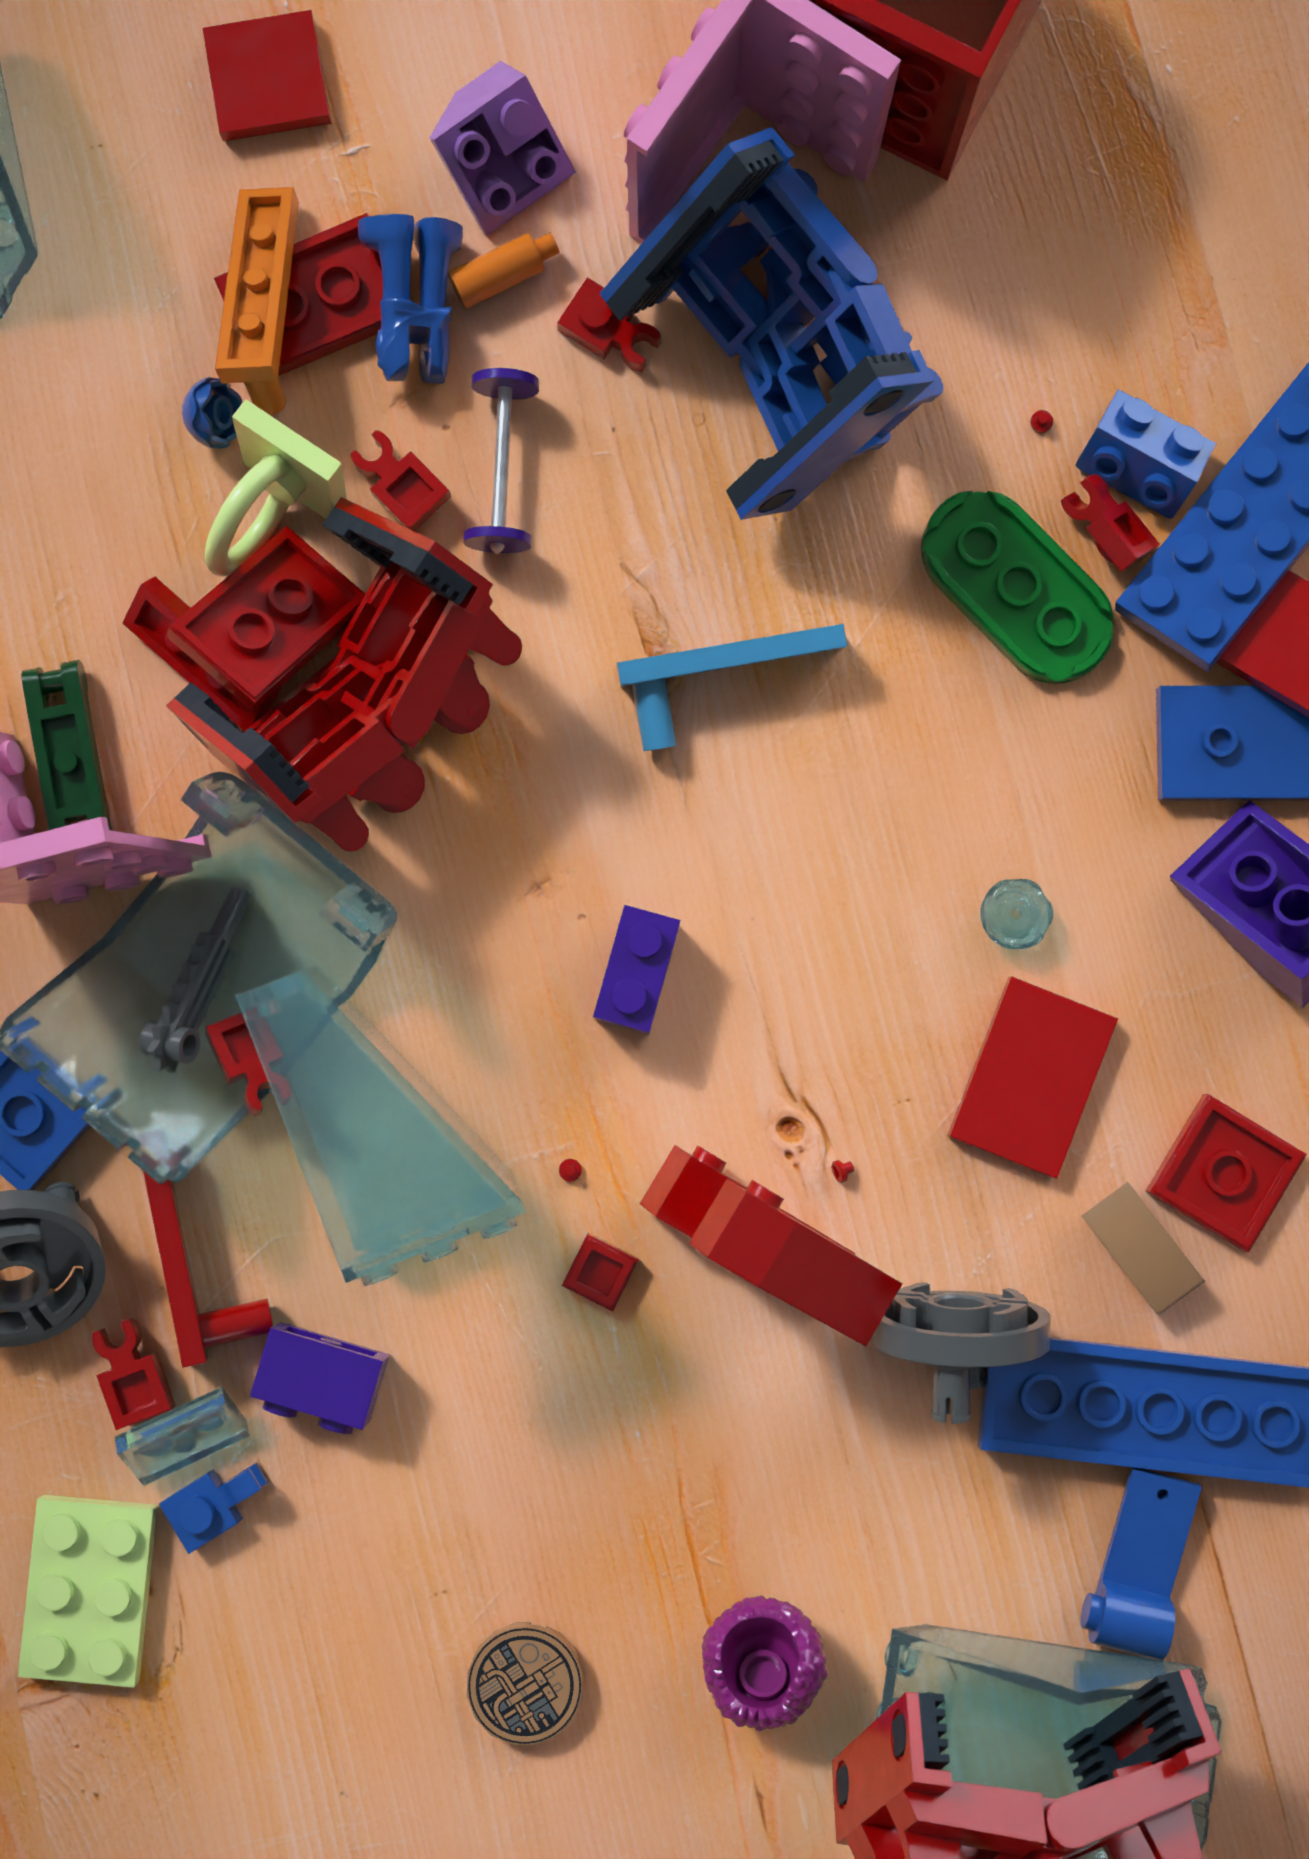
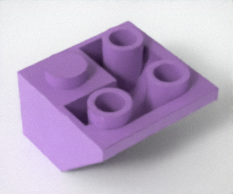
(499, 146)

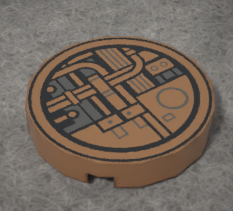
(525, 1683)

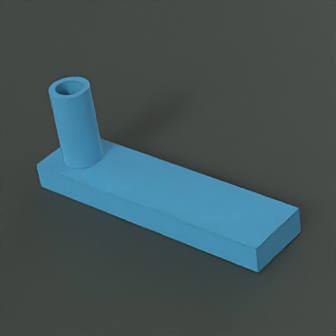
(650, 673)

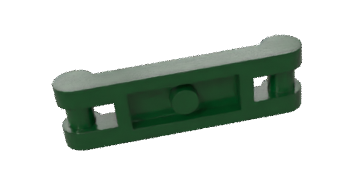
(65, 745)

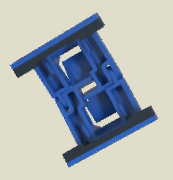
(809, 274)

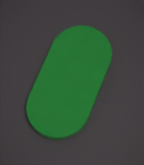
(1017, 586)

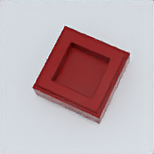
(600, 1272)

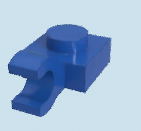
(208, 1505)

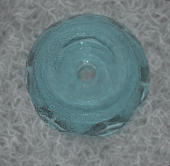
(1034, 910)

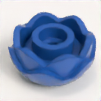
(209, 412)

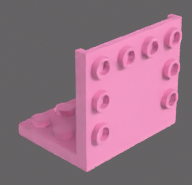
(780, 60)
(78, 855)

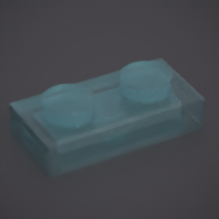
(182, 1436)

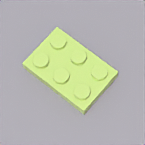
(88, 1591)

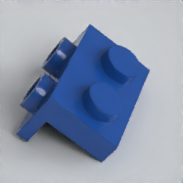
(1146, 454)

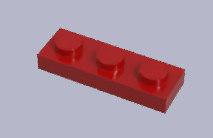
(150, 616)

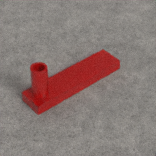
(194, 1330)

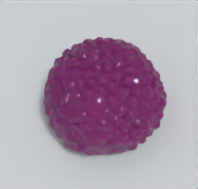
(763, 1663)

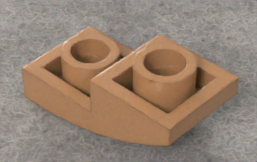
(1143, 1248)

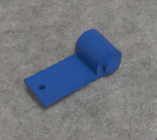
(1141, 1565)

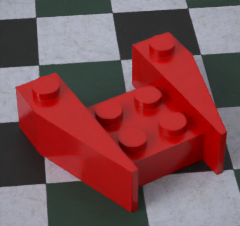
(767, 1245)

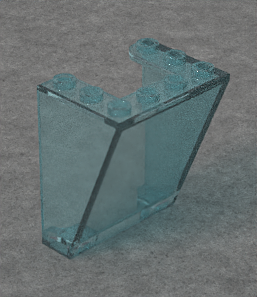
(372, 1136)

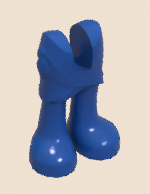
(402, 319)

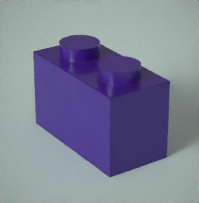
(636, 969)
(319, 1378)

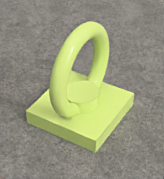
(285, 468)

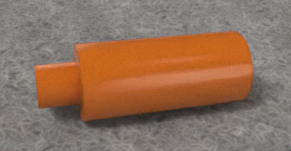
(501, 268)

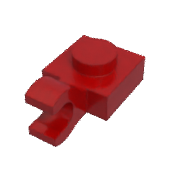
(1115, 527)

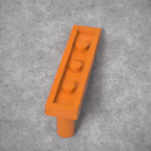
(258, 294)

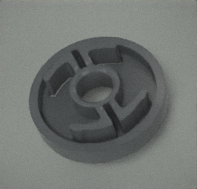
(49, 1237)
(961, 1336)

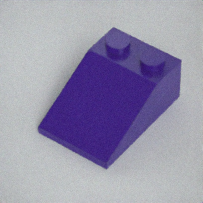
(1256, 894)

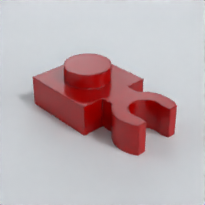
(597, 328)
(404, 487)
(238, 1058)
(135, 1384)

